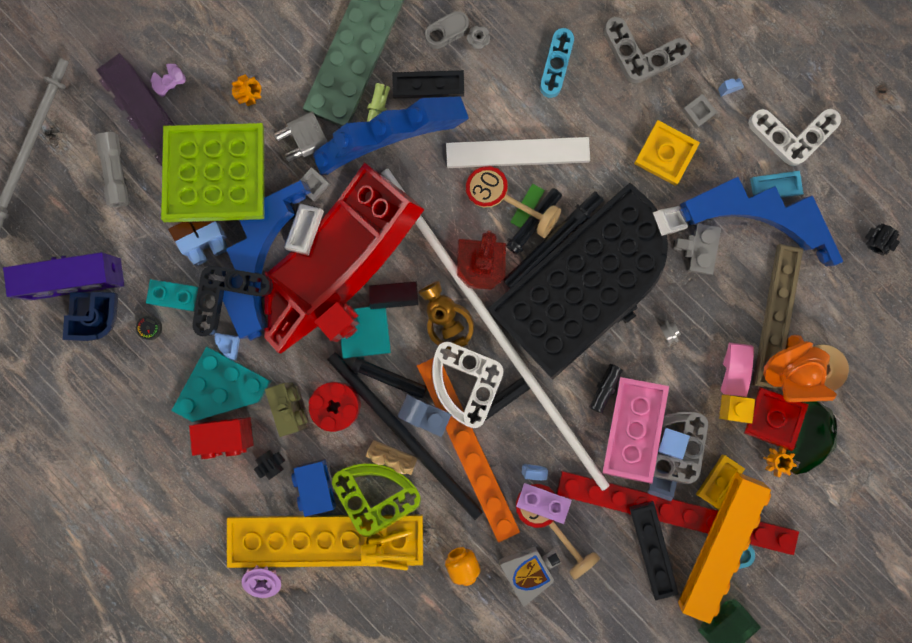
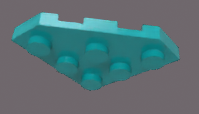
(218, 387)

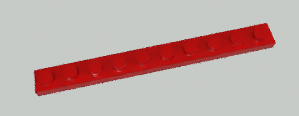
(671, 512)

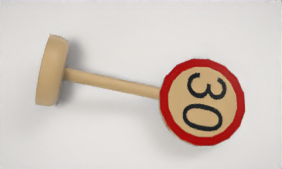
(489, 187)
(538, 521)

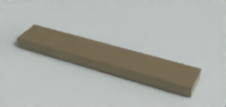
(778, 308)

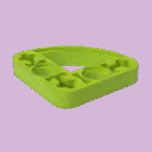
(375, 512)

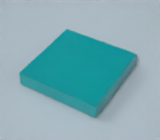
(371, 336)

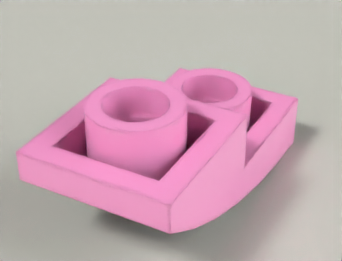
(739, 369)

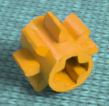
(246, 90)
(786, 462)

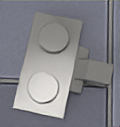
(700, 248)

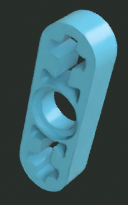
(560, 54)

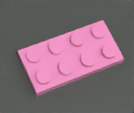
(636, 430)

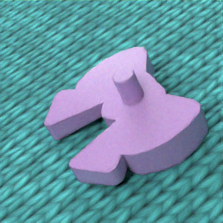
(169, 81)

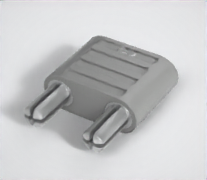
(306, 133)

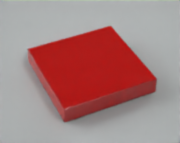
(776, 419)

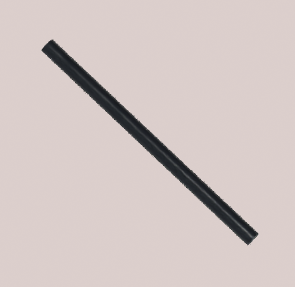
(405, 436)

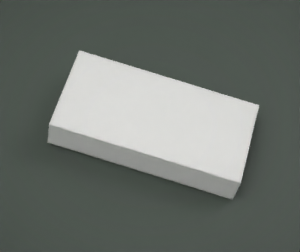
(670, 220)
(304, 229)

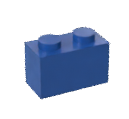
(314, 488)

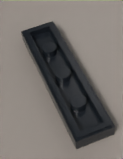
(654, 550)

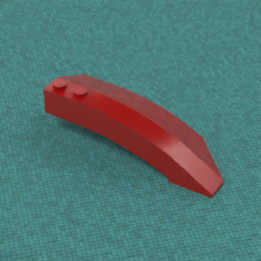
(345, 254)

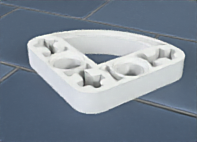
(478, 372)

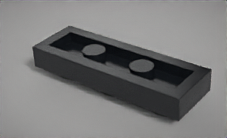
(428, 84)

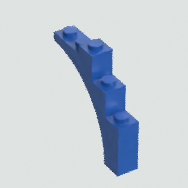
(387, 128)

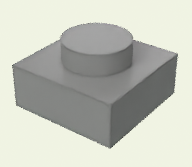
(699, 111)
(316, 183)

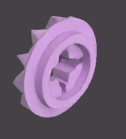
(261, 589)

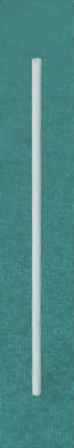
(508, 348)

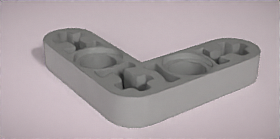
(642, 61)

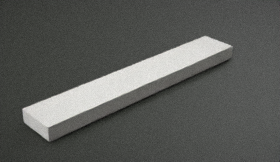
(518, 152)

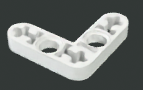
(791, 142)

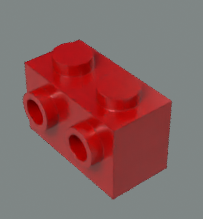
(338, 322)

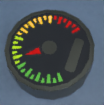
(149, 327)

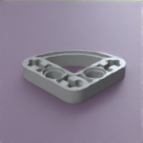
(693, 461)

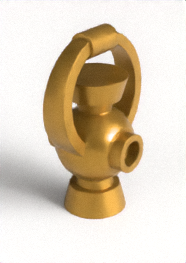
(442, 311)

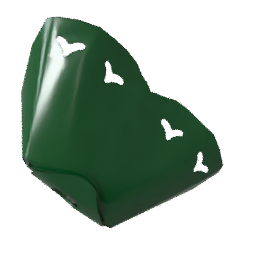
(815, 438)

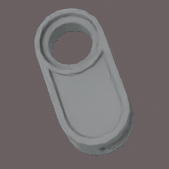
(451, 26)

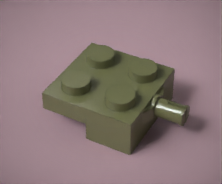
(286, 408)

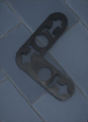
(217, 291)

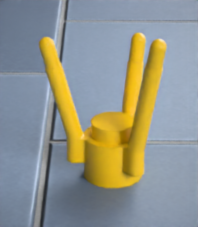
(373, 554)

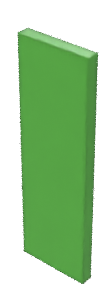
(530, 200)

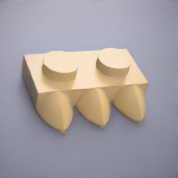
(398, 460)

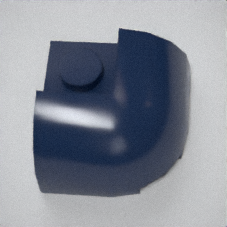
(90, 316)

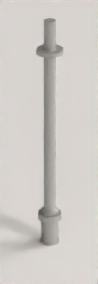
(53, 85)

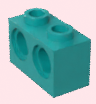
(172, 295)

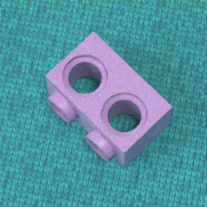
(544, 503)

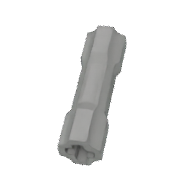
(109, 152)

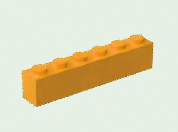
(724, 547)

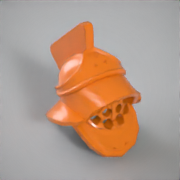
(800, 371)

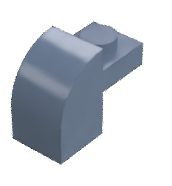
(424, 415)

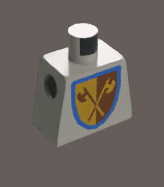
(529, 572)

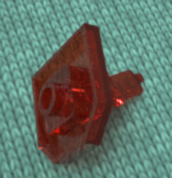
(481, 262)

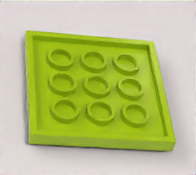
(213, 172)

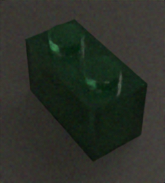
(730, 625)

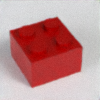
(221, 436)

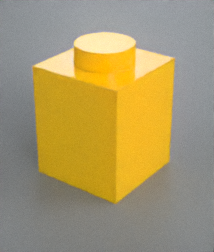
(737, 408)

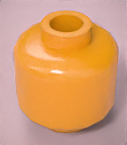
(462, 566)

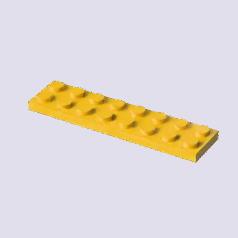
(315, 540)

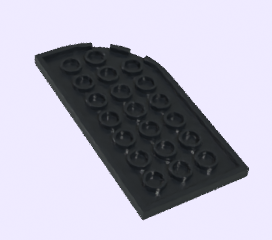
(586, 282)

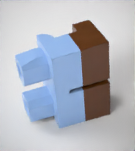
(197, 236)

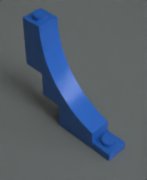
(799, 220)
(250, 256)

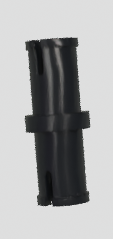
(606, 388)

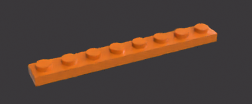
(473, 461)

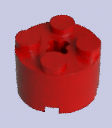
(321, 402)

